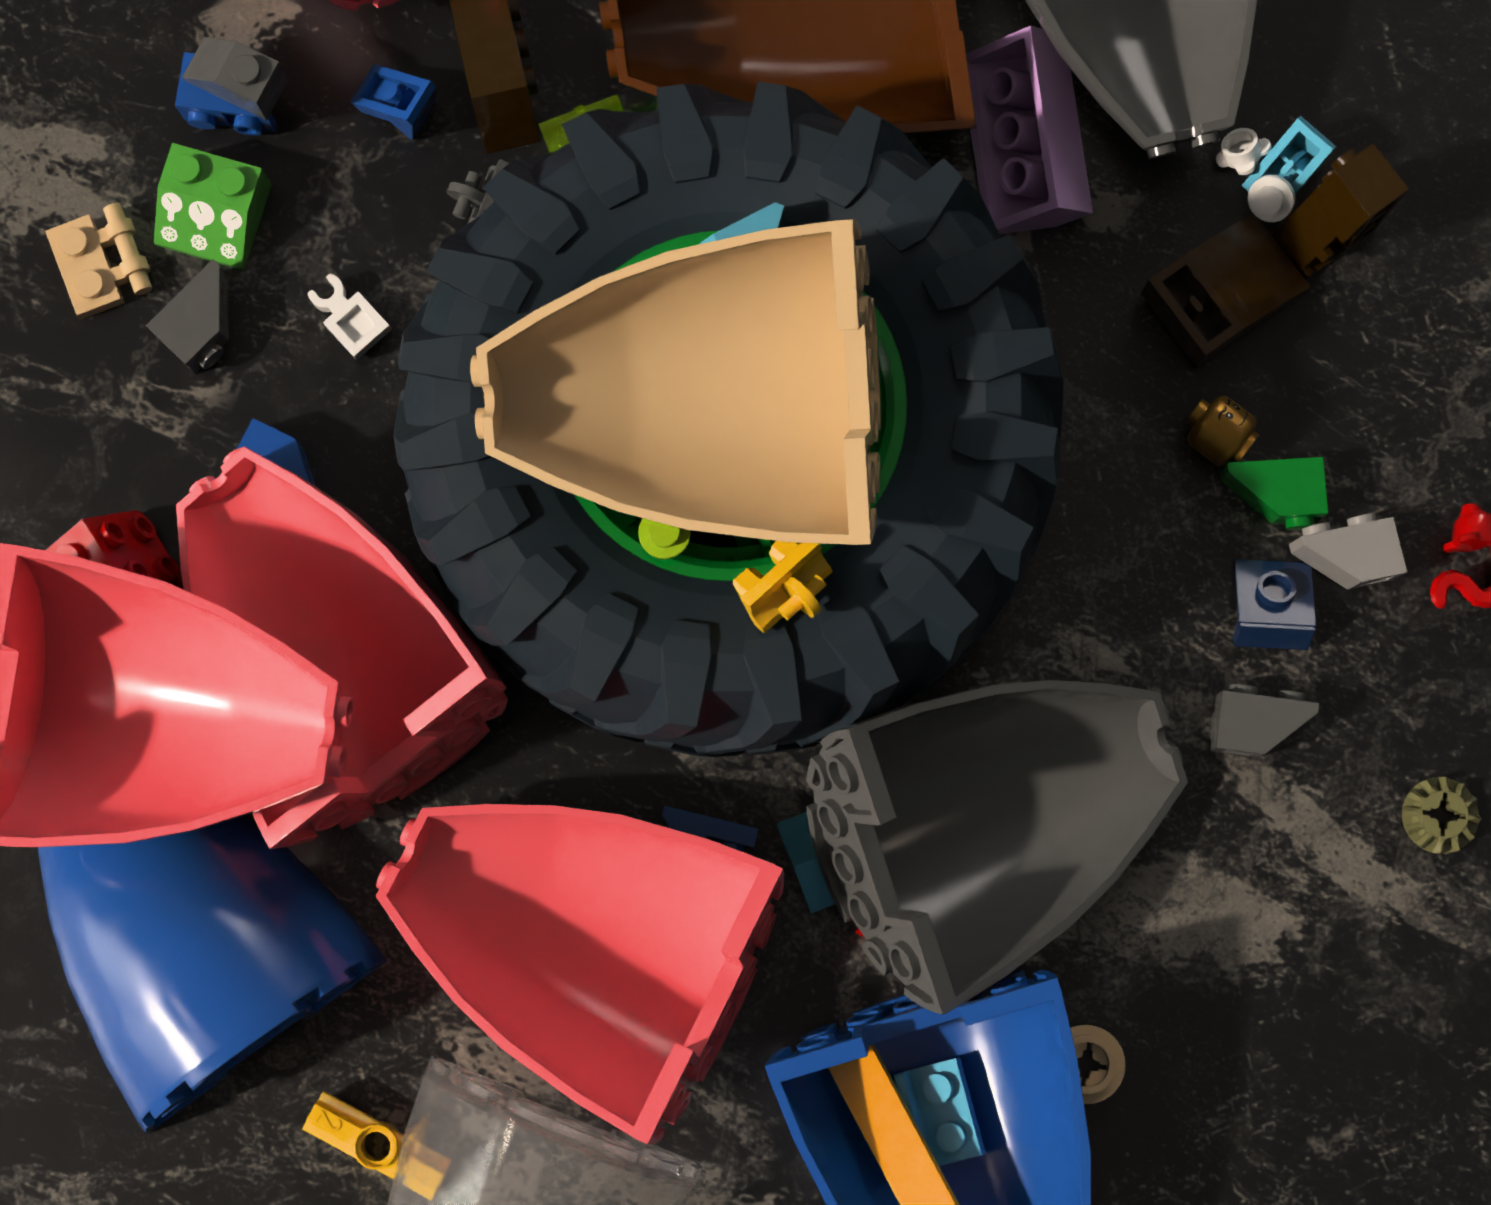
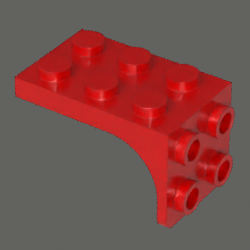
(121, 541)

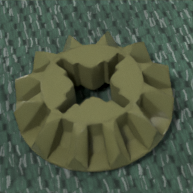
(1425, 830)

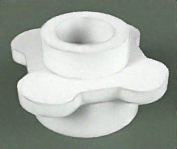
(1242, 150)

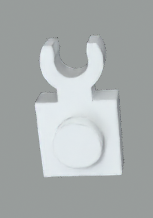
(352, 320)

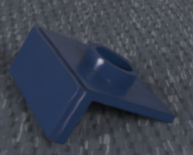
(1274, 604)

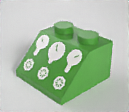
(209, 206)

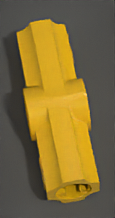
(348, 1129)

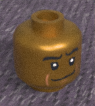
(1221, 430)

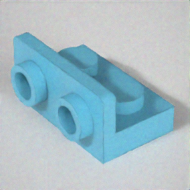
(942, 1110)

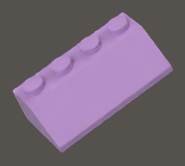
(1027, 134)

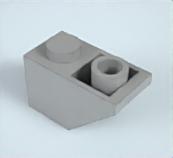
(1355, 554)

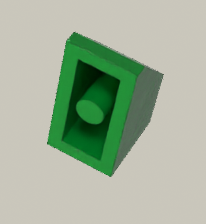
(1281, 489)

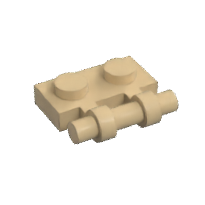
(85, 265)

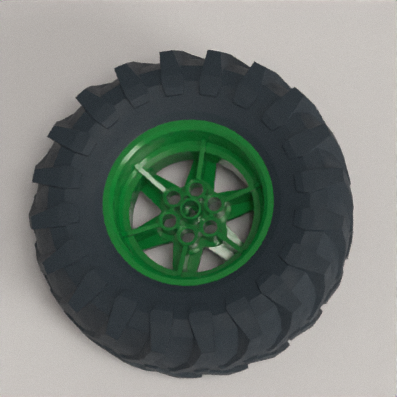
(962, 440)

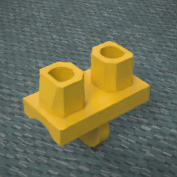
(787, 586)

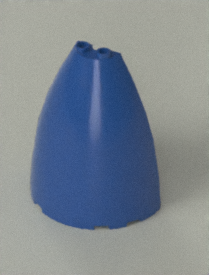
(195, 954)
(1019, 1079)

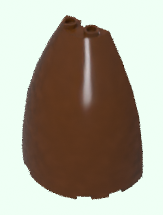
(876, 54)

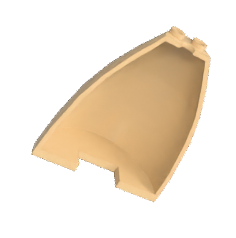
(704, 388)

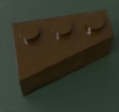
(495, 72)
(1341, 210)

